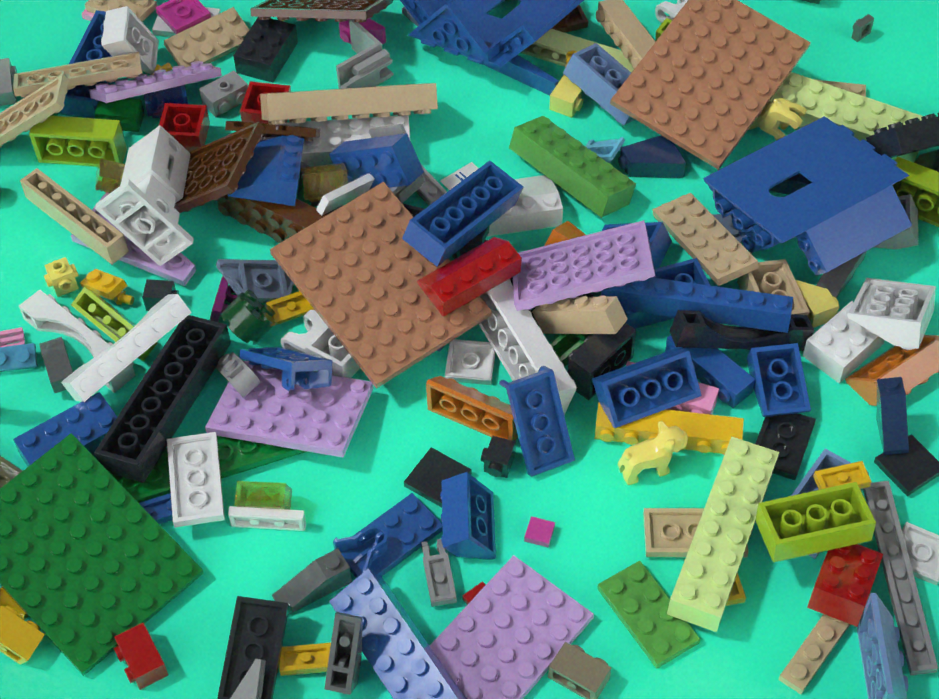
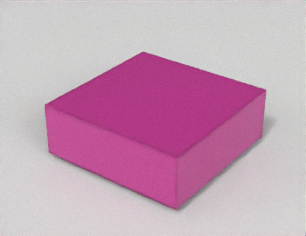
(539, 531)

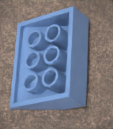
(880, 652)

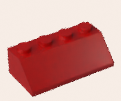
(471, 275)

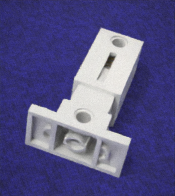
(147, 196)

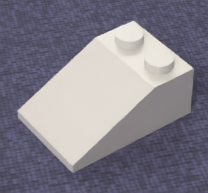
(127, 34)

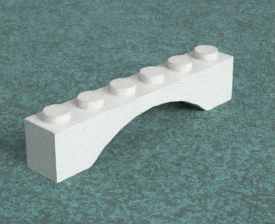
(48, 316)
(105, 366)

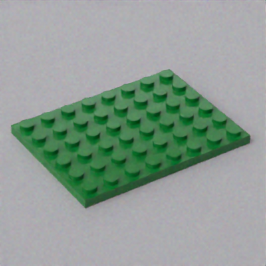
(84, 554)

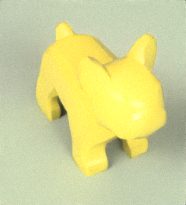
(779, 114)
(652, 453)

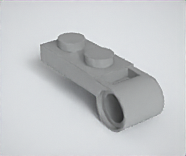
(237, 373)

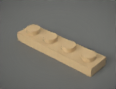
(813, 653)

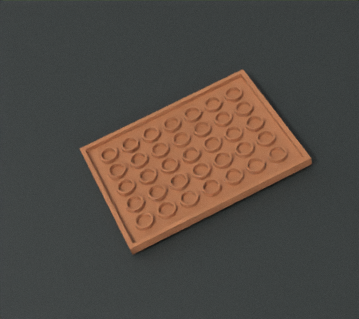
(710, 76)
(367, 287)

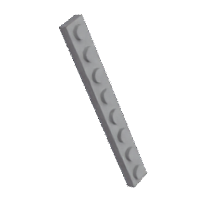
(900, 580)

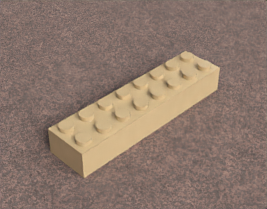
(348, 101)

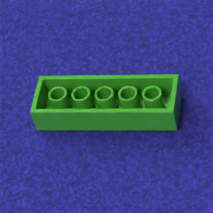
(572, 166)

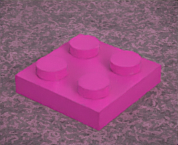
(182, 14)

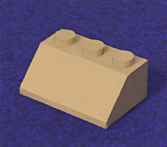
(777, 279)

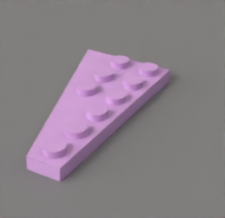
(176, 269)

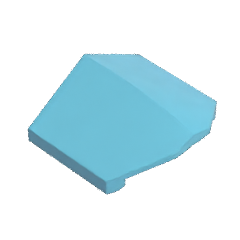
(606, 149)

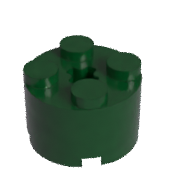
(249, 317)

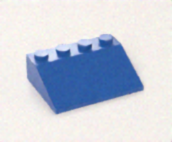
(272, 171)

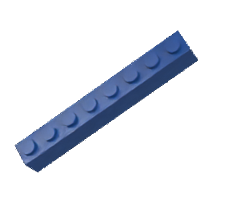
(716, 303)

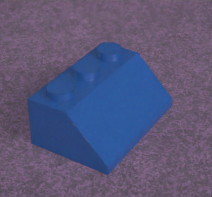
(468, 517)

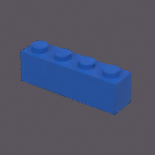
(719, 371)

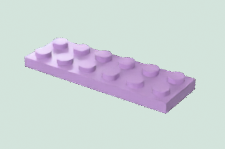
(159, 81)

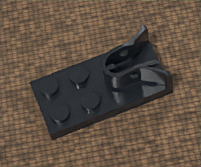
(254, 634)

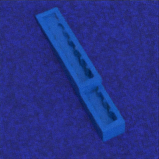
(528, 74)

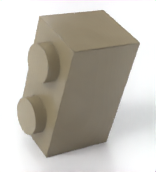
(579, 671)

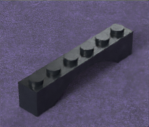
(695, 330)

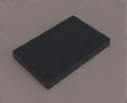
(789, 437)

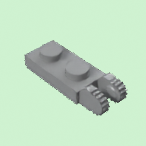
(438, 575)

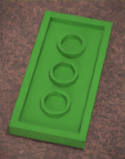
(643, 611)

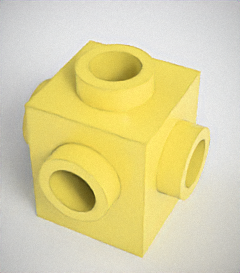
(61, 276)

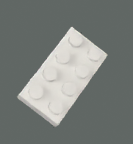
(195, 479)

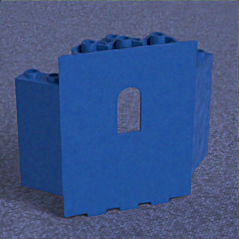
(470, 31)
(833, 217)

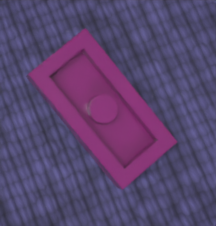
(224, 292)

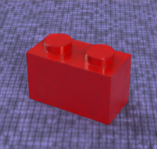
(141, 656)

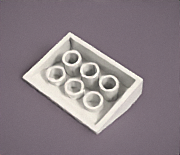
(536, 208)
(894, 310)

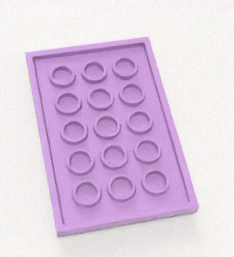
(583, 266)
(295, 419)
(509, 634)

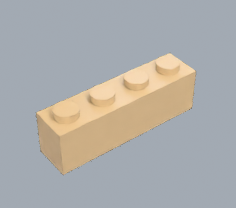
(581, 316)

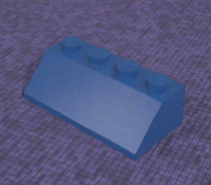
(647, 386)

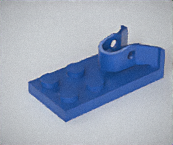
(294, 366)
(539, 421)
(389, 537)

